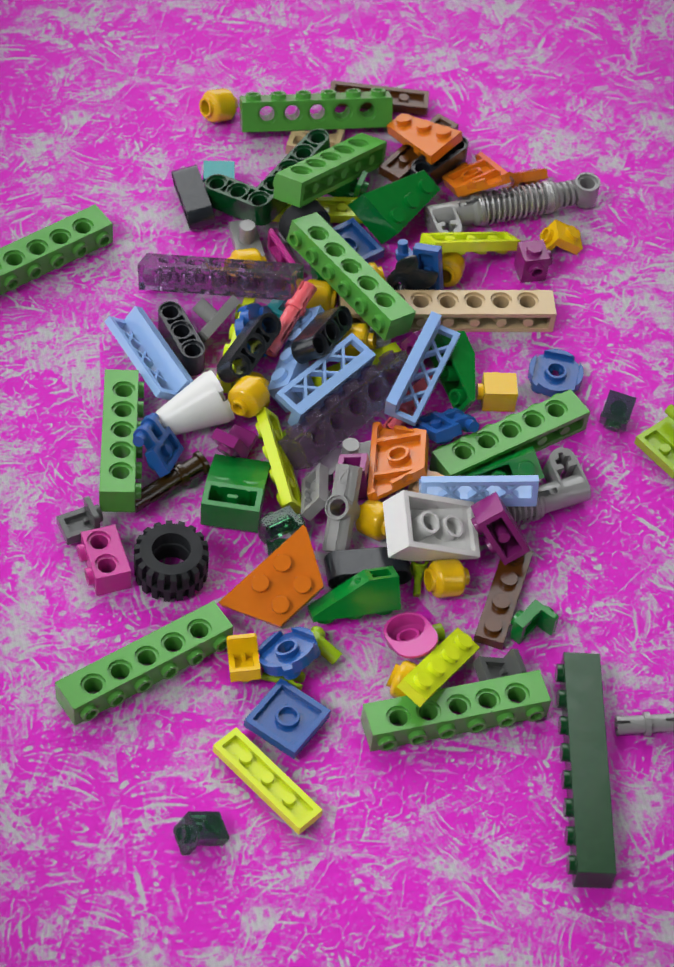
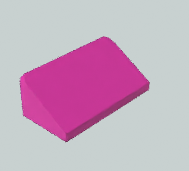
(280, 250)

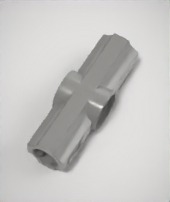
(344, 490)

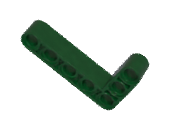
(258, 202)

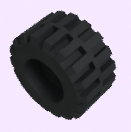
(166, 579)

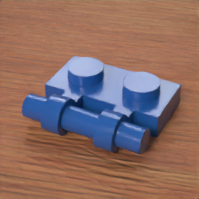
(428, 258)
(446, 425)
(161, 444)

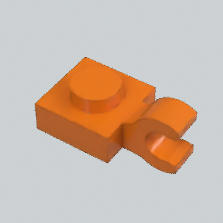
(527, 176)

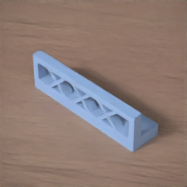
(150, 353)
(415, 362)
(330, 386)
(512, 489)

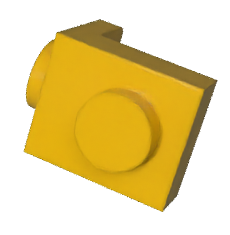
(562, 236)
(243, 657)

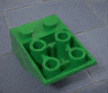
(234, 493)

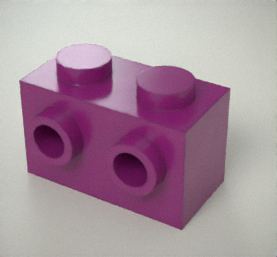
(500, 528)

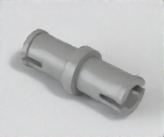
(644, 723)

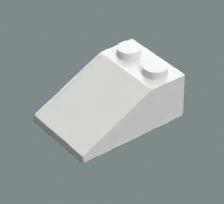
(429, 527)

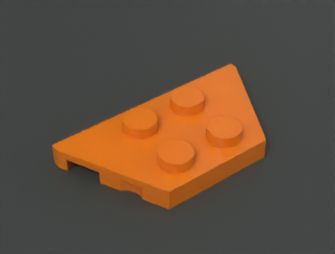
(475, 177)
(396, 459)
(279, 584)

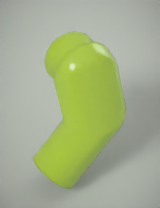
(327, 650)

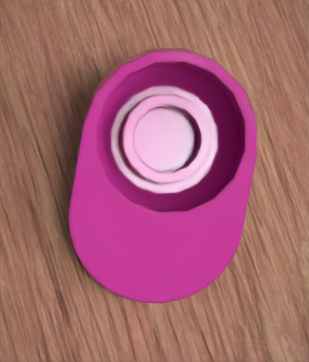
(410, 635)

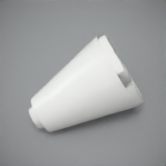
(197, 406)

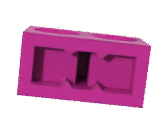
(103, 553)

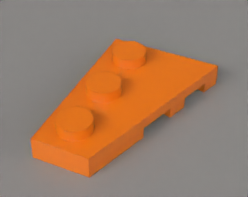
(424, 136)

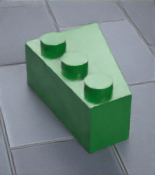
(394, 205)

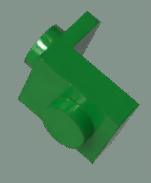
(352, 189)
(534, 615)

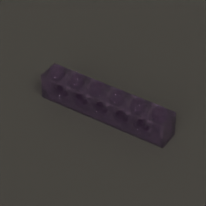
(219, 276)
(363, 395)

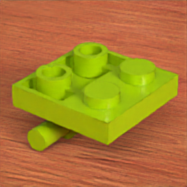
(658, 442)

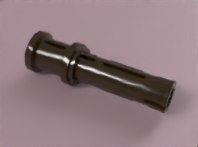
(180, 475)

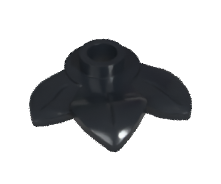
(409, 277)

